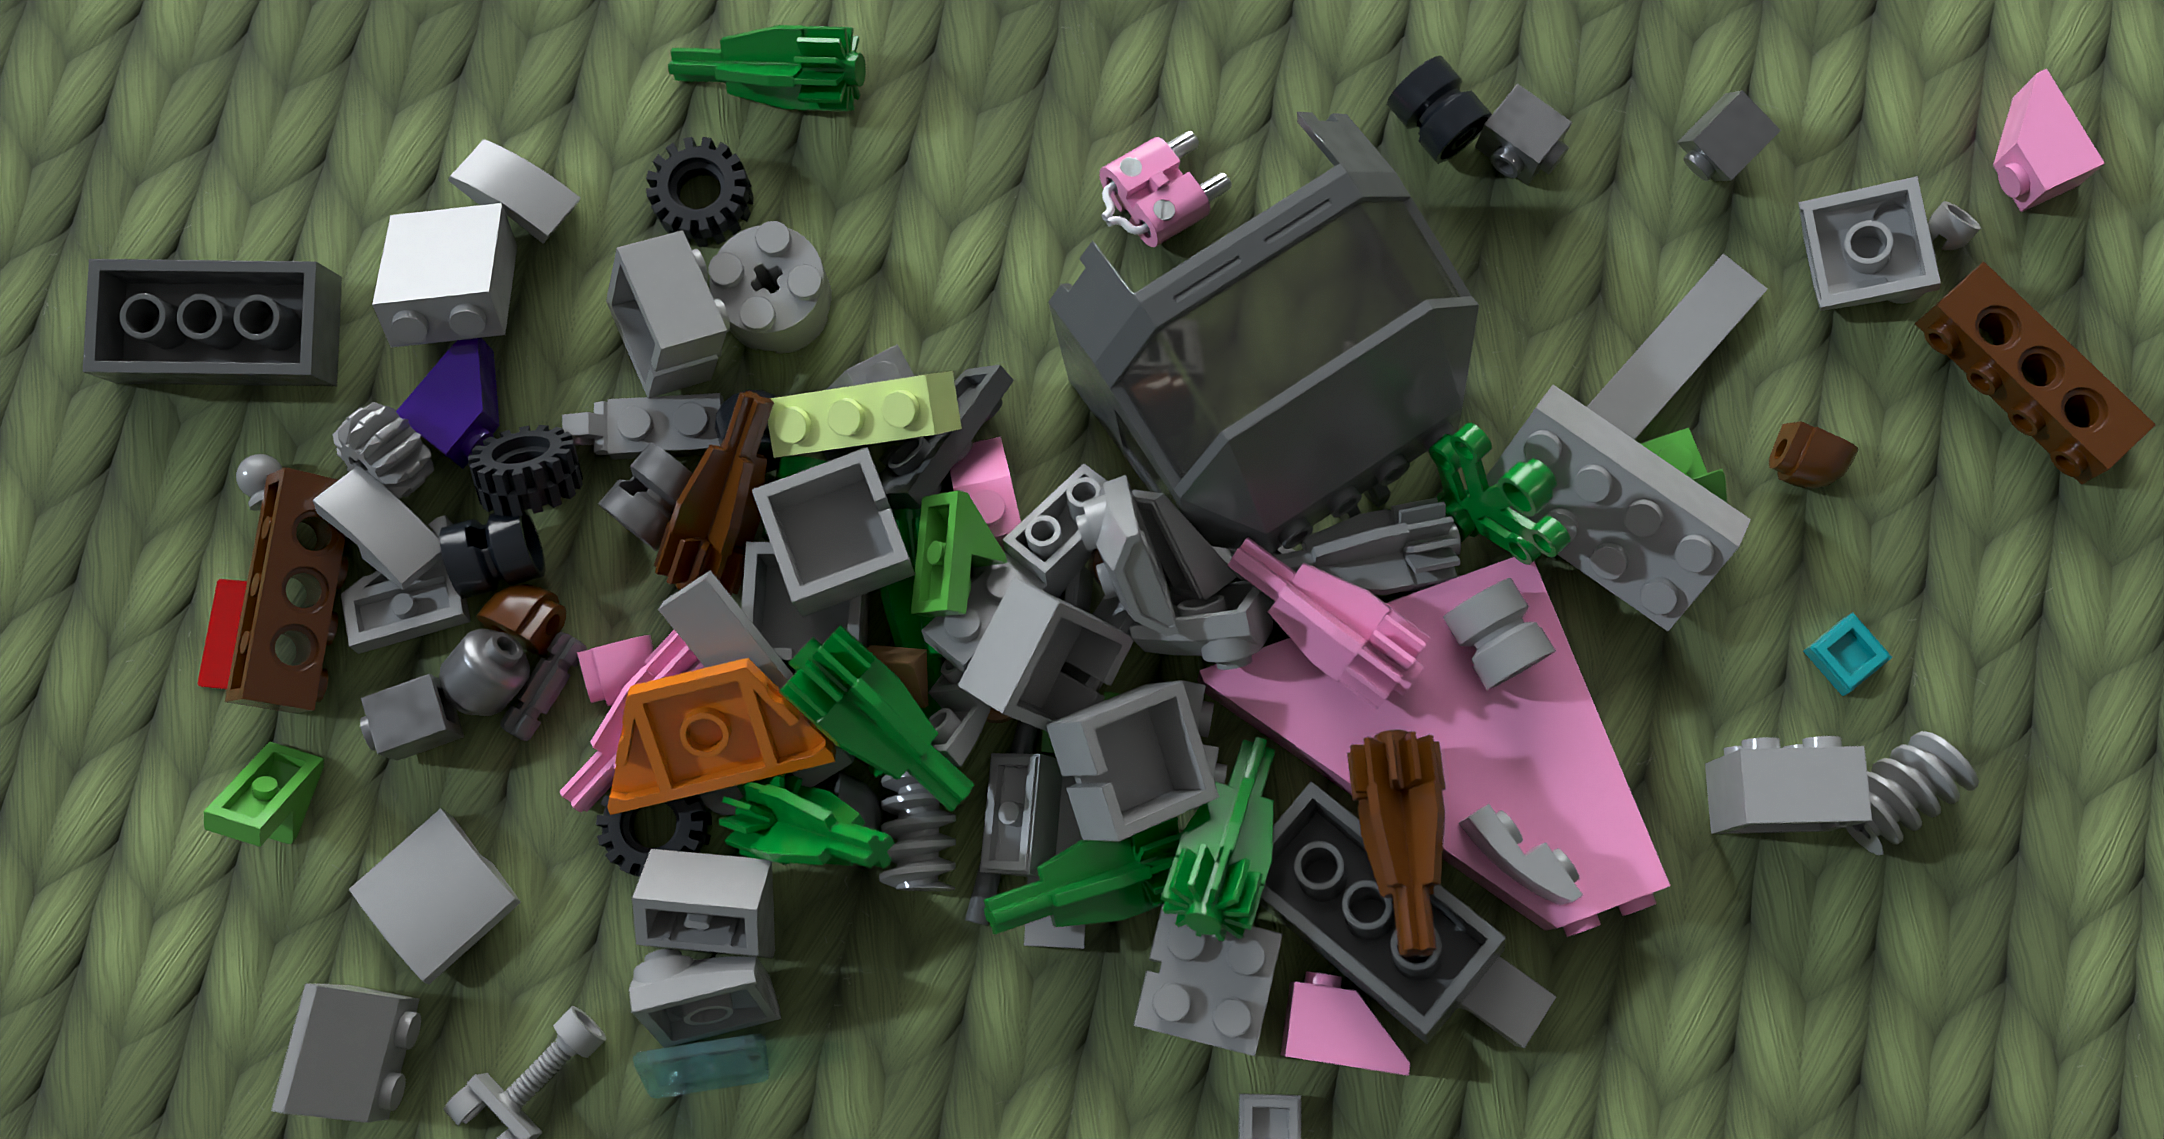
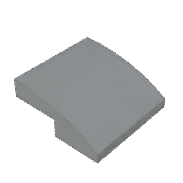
(434, 896)

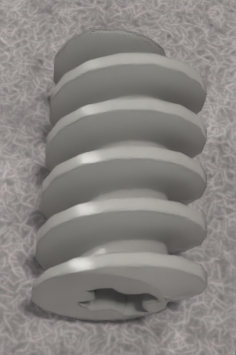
(1911, 782)
(916, 837)

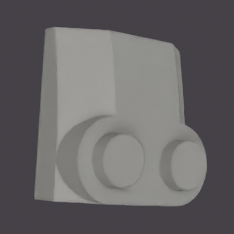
(1869, 245)
(1128, 555)
(1220, 630)
(702, 997)

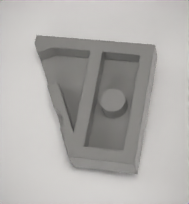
(384, 614)

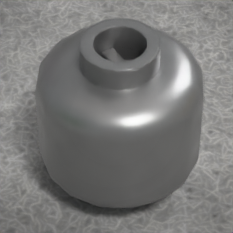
(484, 672)

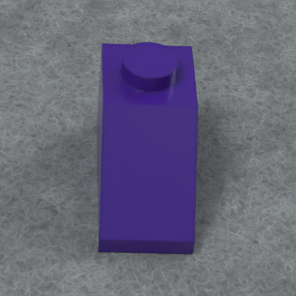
(456, 401)

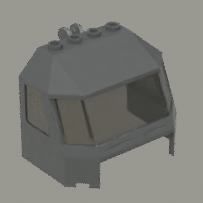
(1282, 356)

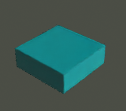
(1847, 654)

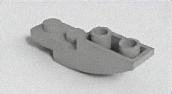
(1039, 551)

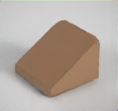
(909, 666)

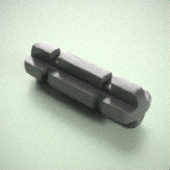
(542, 687)

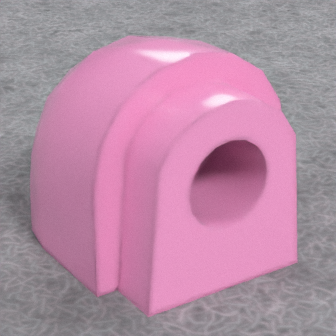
(612, 666)

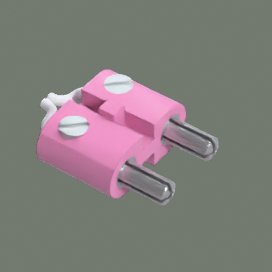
(1156, 191)

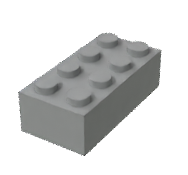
(1628, 512)

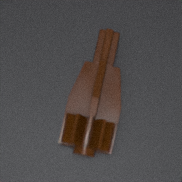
(718, 504)
(1402, 826)

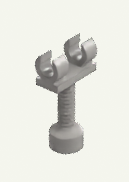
(575, 1036)

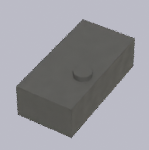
(212, 322)
(1330, 899)

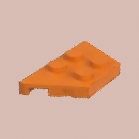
(709, 735)

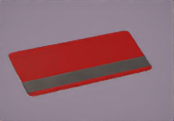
(222, 633)

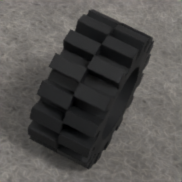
(693, 162)
(525, 470)
(631, 855)

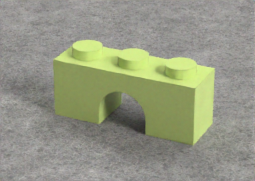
(864, 414)

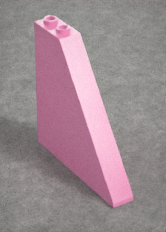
(1519, 747)

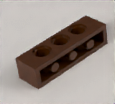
(2063, 376)
(256, 672)

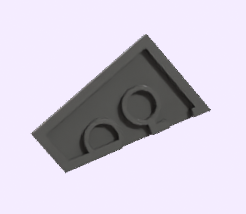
(923, 462)

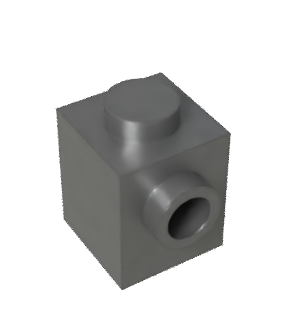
(1524, 136)
(1727, 137)
(409, 719)

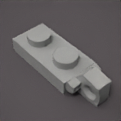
(627, 425)

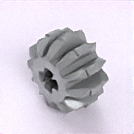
(384, 448)

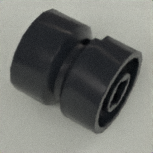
(1434, 103)
(485, 554)

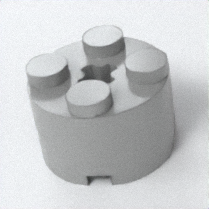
(766, 259)

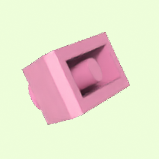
(2043, 145)
(989, 484)
(1337, 1028)

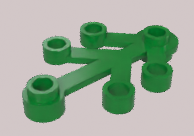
(1523, 487)

